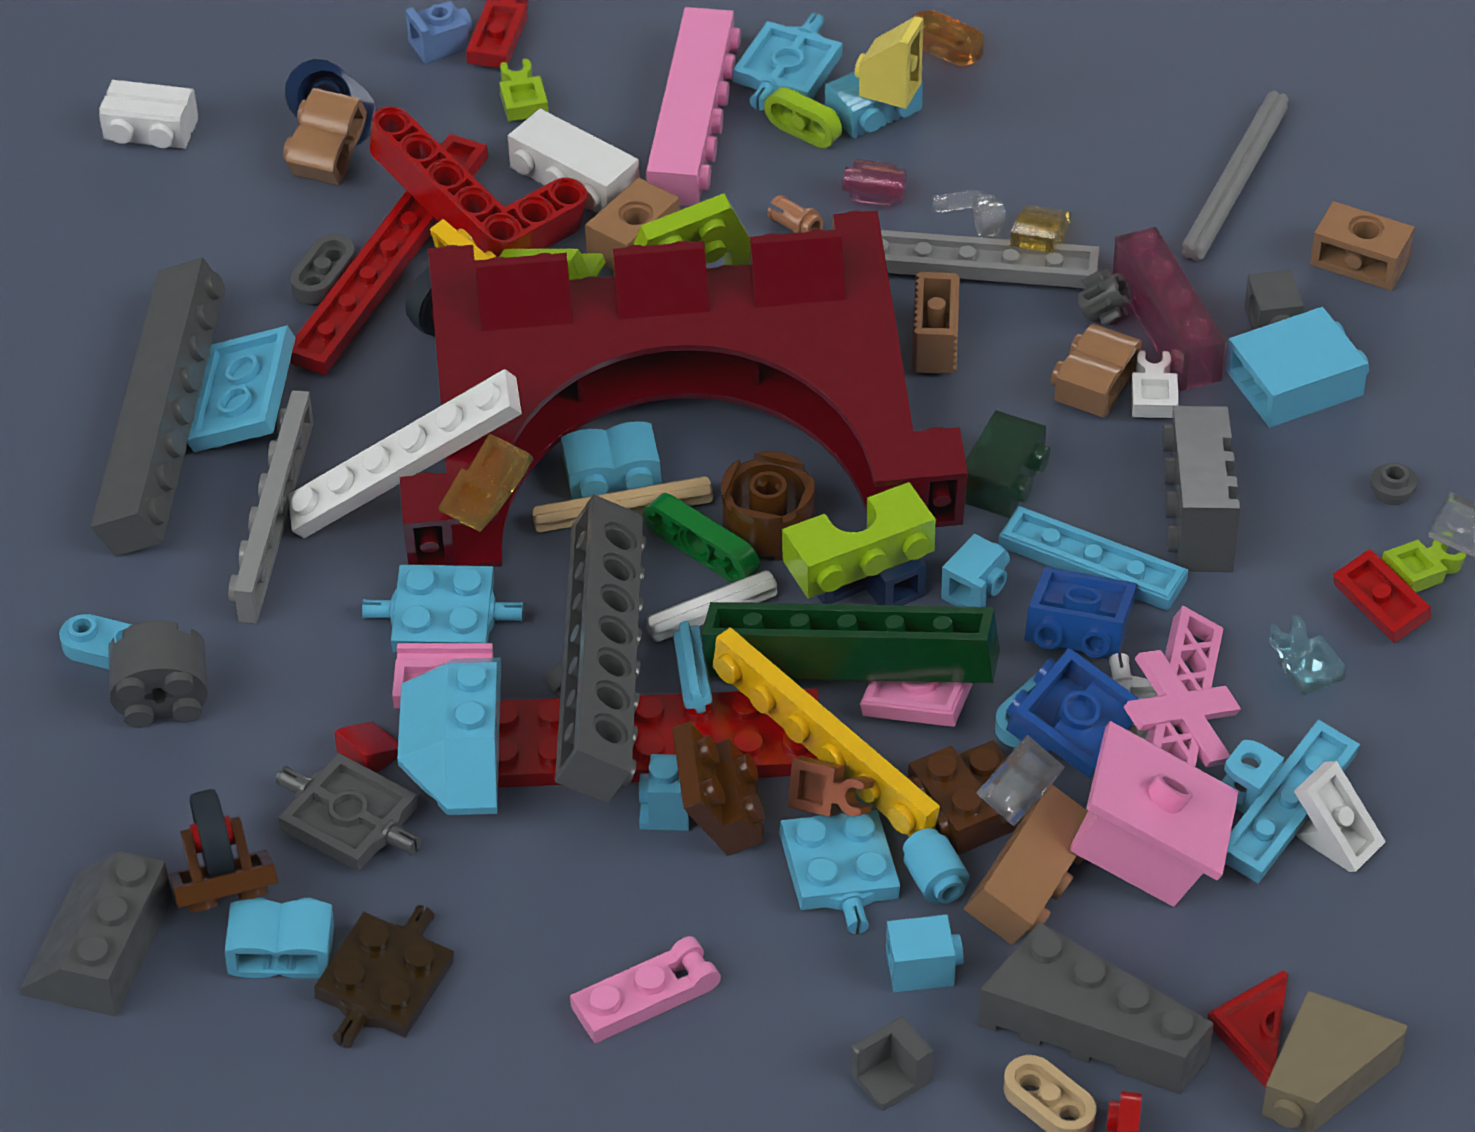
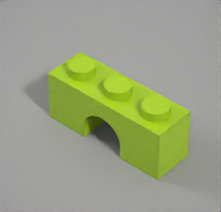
(827, 558)

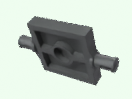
(348, 811)

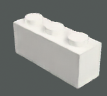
(554, 149)

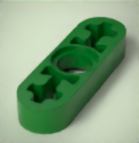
(701, 538)

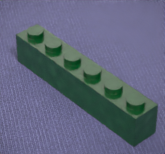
(863, 640)

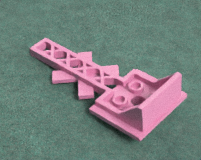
(1148, 804)

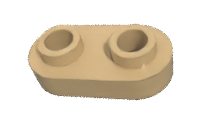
(1055, 1095)

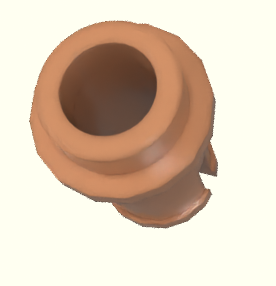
(794, 216)

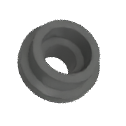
(1393, 483)

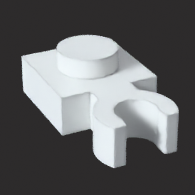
(1154, 388)

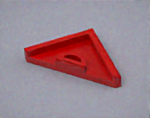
(1253, 1024)

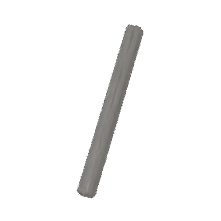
(1235, 176)

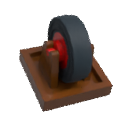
(221, 873)

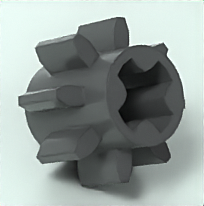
(1105, 297)

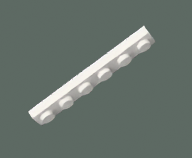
(404, 453)

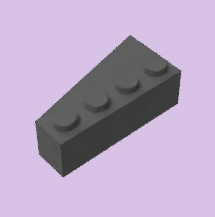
(1203, 488)
(1095, 1010)

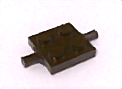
(383, 975)

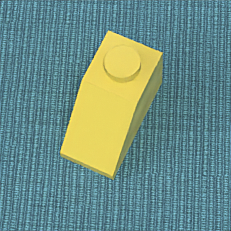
(893, 65)

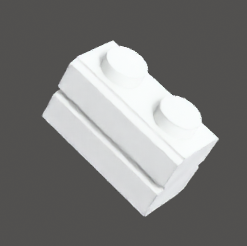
(148, 114)

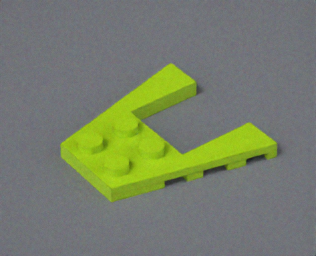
(706, 221)

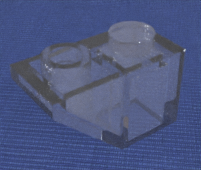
(1020, 779)

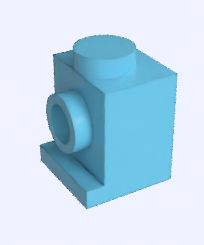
(974, 573)
(662, 796)

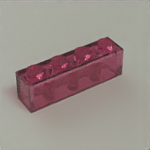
(1170, 308)

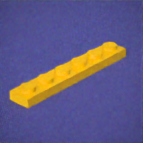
(822, 733)

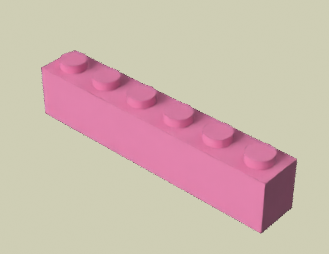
(692, 103)

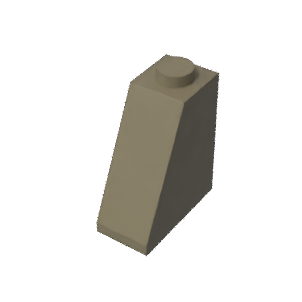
(1329, 1061)

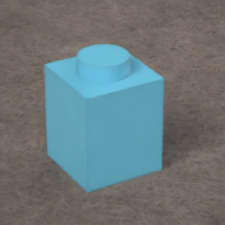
(922, 953)

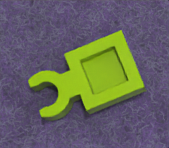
(521, 92)
(1423, 566)

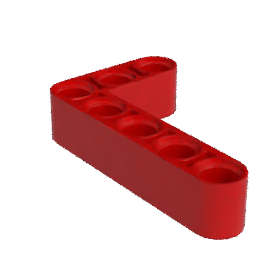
(461, 200)

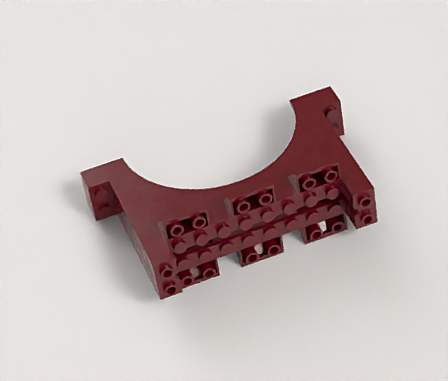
(789, 334)

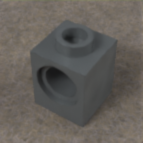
(1272, 298)

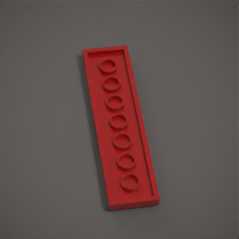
(531, 735)

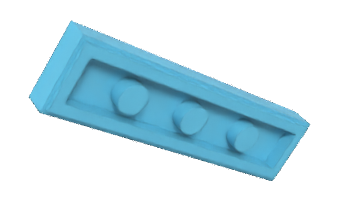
(1087, 553)

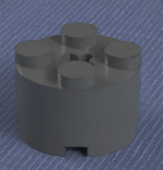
(157, 673)

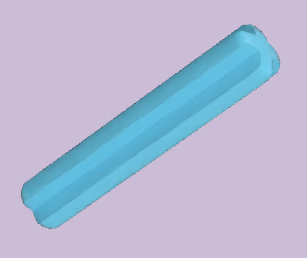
(692, 667)

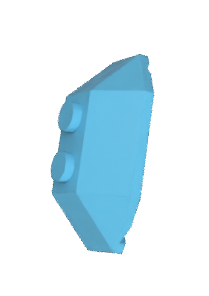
(453, 734)

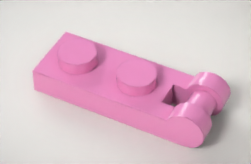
(645, 990)

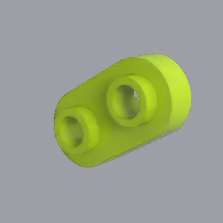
(803, 117)

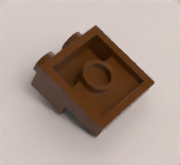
(953, 784)
(719, 789)

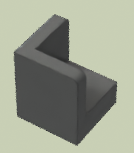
(891, 1063)

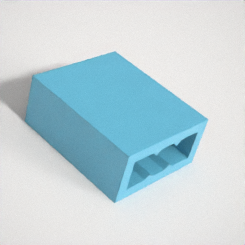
(1296, 366)

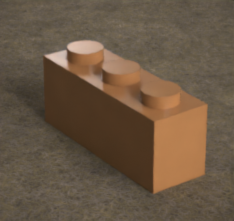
(1030, 868)

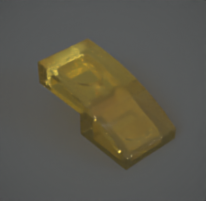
(1039, 228)
(487, 483)

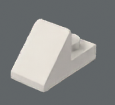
(1337, 820)

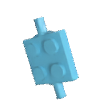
(788, 59)
(443, 605)
(840, 864)

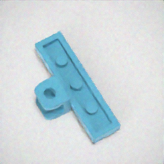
(1269, 804)

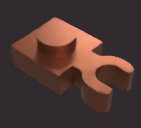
(821, 788)

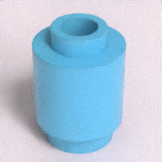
(935, 866)

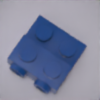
(1079, 612)
(1070, 710)

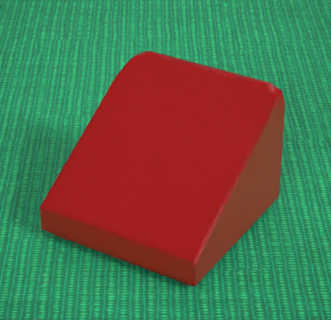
(367, 745)

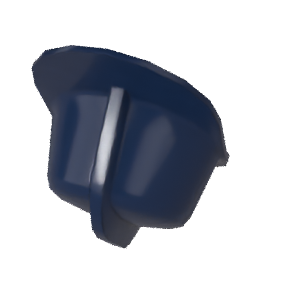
(327, 77)

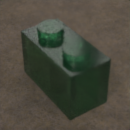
(1005, 463)

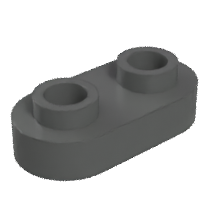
(321, 268)

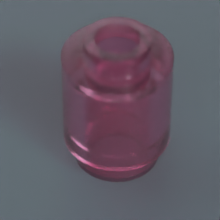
(874, 182)

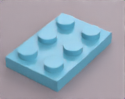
(241, 389)

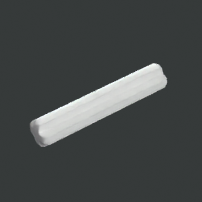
(747, 590)

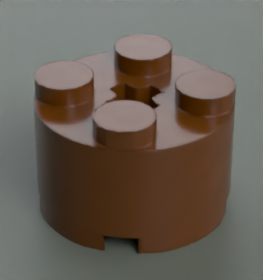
(765, 498)

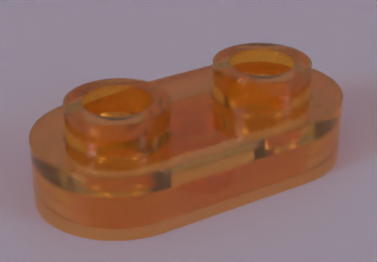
(951, 38)

